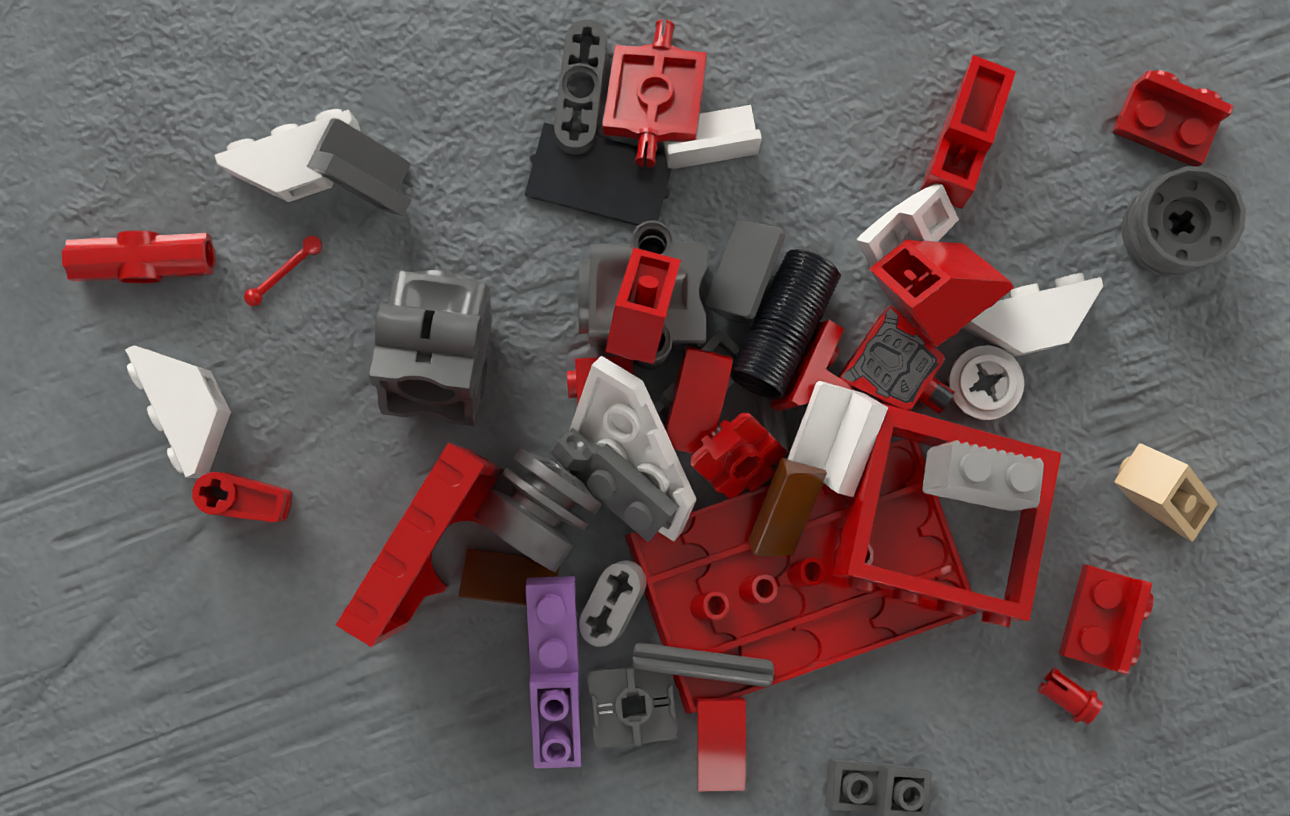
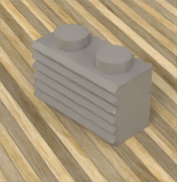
(983, 476)

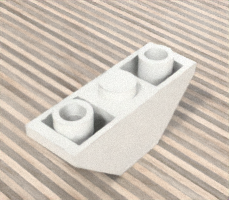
(280, 160)
(1037, 318)
(184, 405)

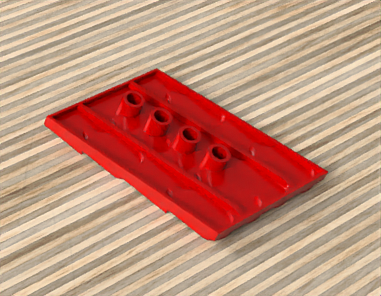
(790, 608)

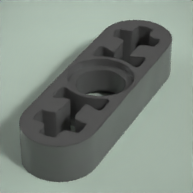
(597, 58)

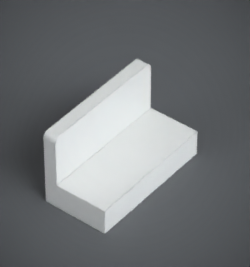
(720, 137)
(838, 434)

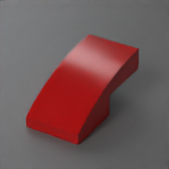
(697, 398)
(721, 744)

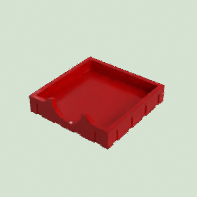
(405, 566)

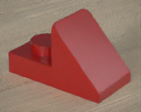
(812, 368)

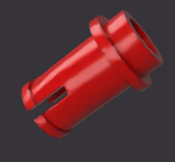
(1071, 697)

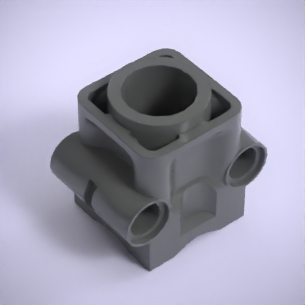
(603, 275)
(432, 346)

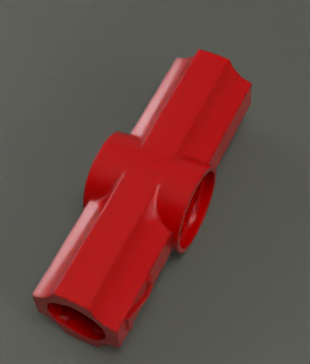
(139, 257)

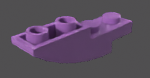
(554, 671)

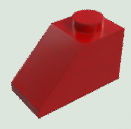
(642, 306)

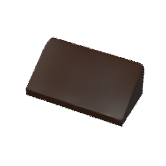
(786, 508)
(499, 576)

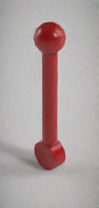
(311, 246)

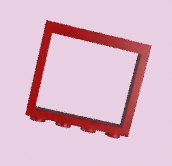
(910, 589)

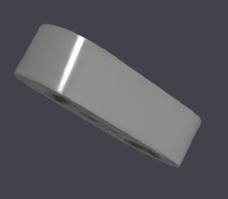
(621, 608)

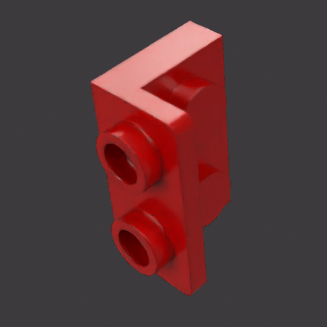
(1172, 117)
(1107, 619)

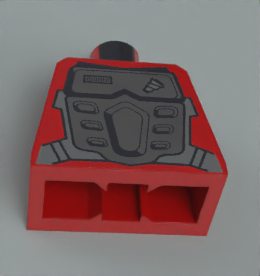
(897, 365)

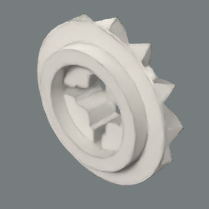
(1005, 392)

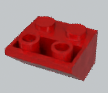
(939, 285)

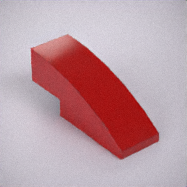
(969, 129)

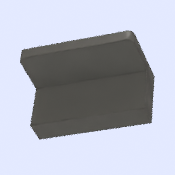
(361, 166)
(745, 270)

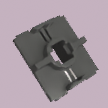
(618, 729)

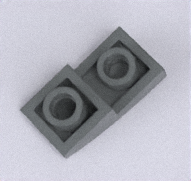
(877, 788)

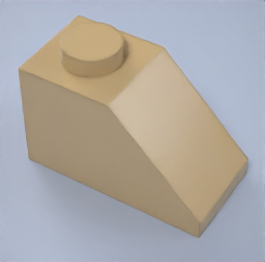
(1166, 490)

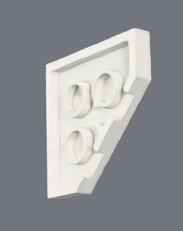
(621, 413)

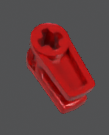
(245, 498)

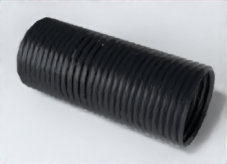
(790, 318)

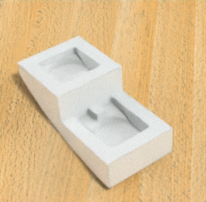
(920, 217)

